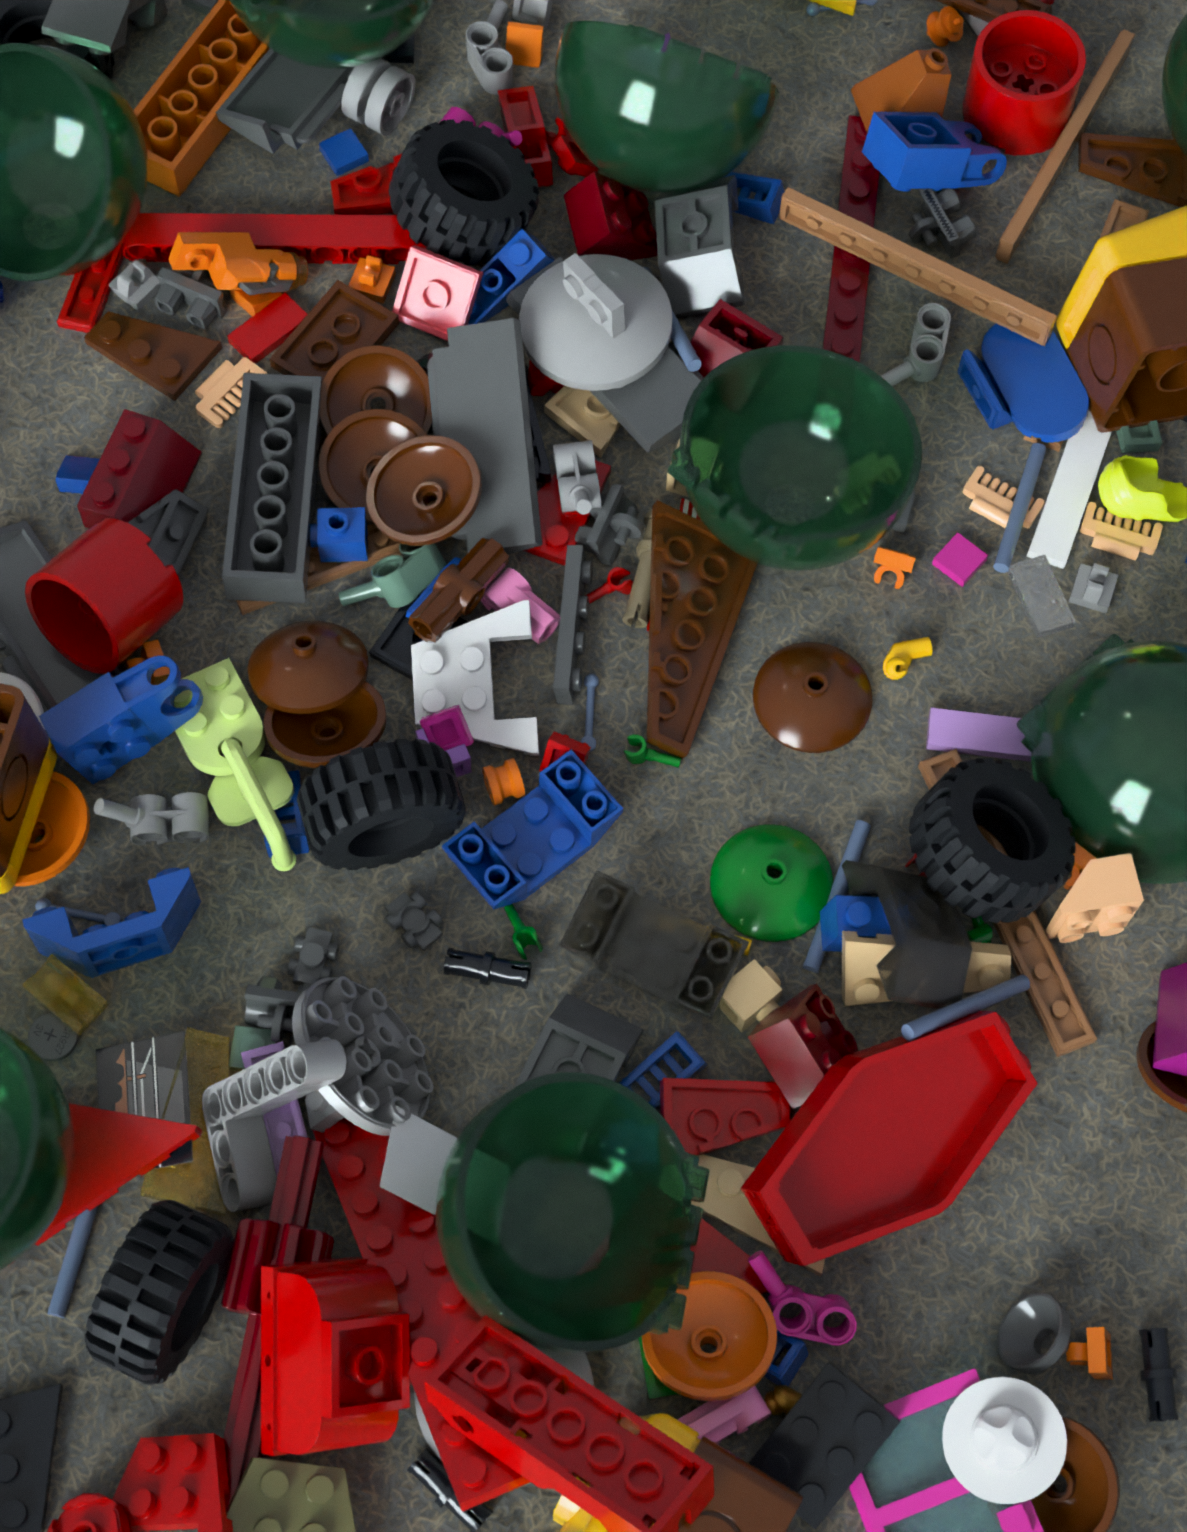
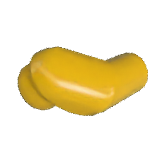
(901, 655)

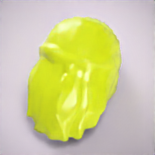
(1133, 491)

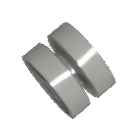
(378, 95)

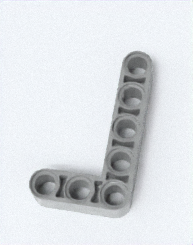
(236, 1121)

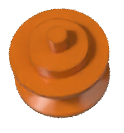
(945, 26)

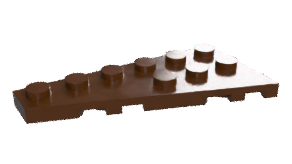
(693, 612)

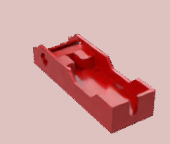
(562, 1427)

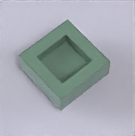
(1140, 438)
(247, 1039)

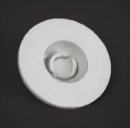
(1004, 1440)

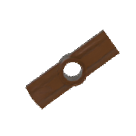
(458, 590)

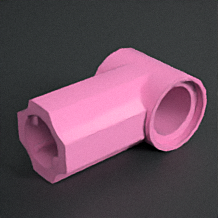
(512, 588)
(725, 1417)

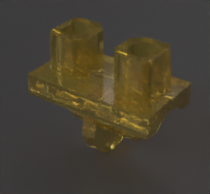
(65, 995)

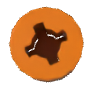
(503, 781)

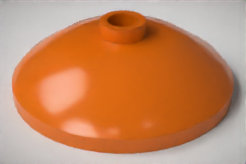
(65, 827)
(719, 1313)

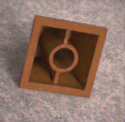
(908, 85)

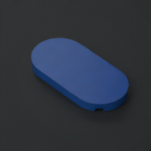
(1036, 384)

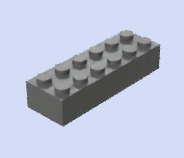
(273, 489)

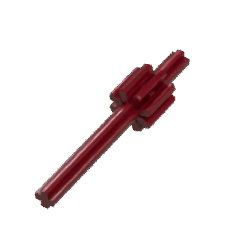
(260, 1243)

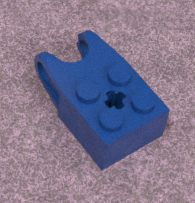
(929, 152)
(119, 718)

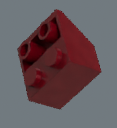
(610, 219)
(727, 334)
(802, 1043)

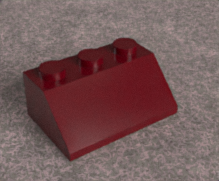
(137, 469)

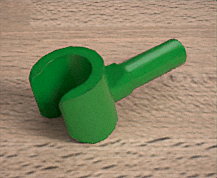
(648, 753)
(980, 932)
(523, 934)

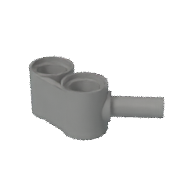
(485, 55)
(924, 344)
(577, 477)
(154, 821)

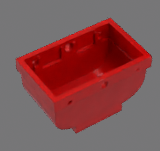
(331, 1356)

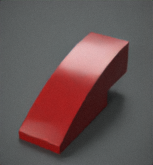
(522, 113)

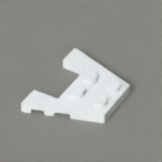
(460, 673)

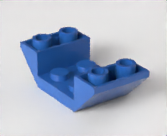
(536, 834)
(125, 943)

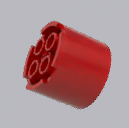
(1024, 81)
(103, 596)

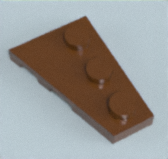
(1136, 163)
(153, 352)

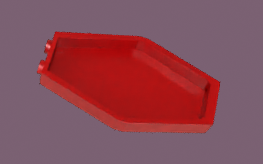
(889, 1137)

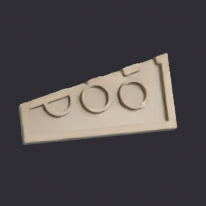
(583, 417)
(862, 982)
(730, 1206)

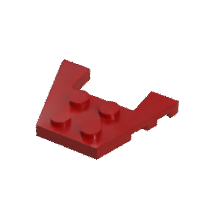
(176, 1484)

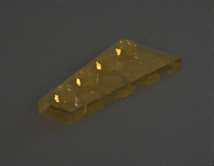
(194, 1181)

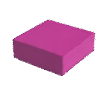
(959, 559)
(447, 728)

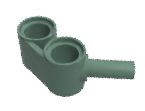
(399, 578)

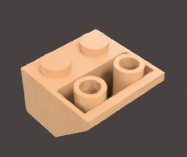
(1099, 900)

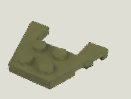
(291, 1498)

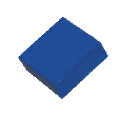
(343, 152)

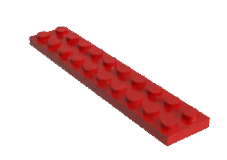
(407, 1246)

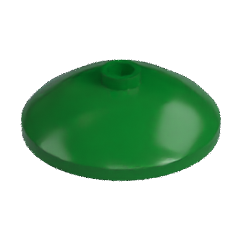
(764, 905)

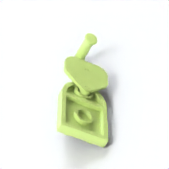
(244, 782)

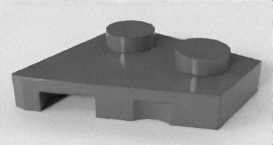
(172, 527)

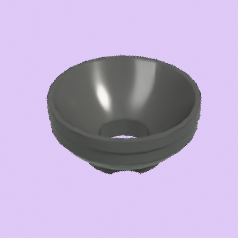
(1025, 1329)

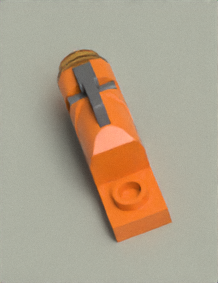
(236, 262)

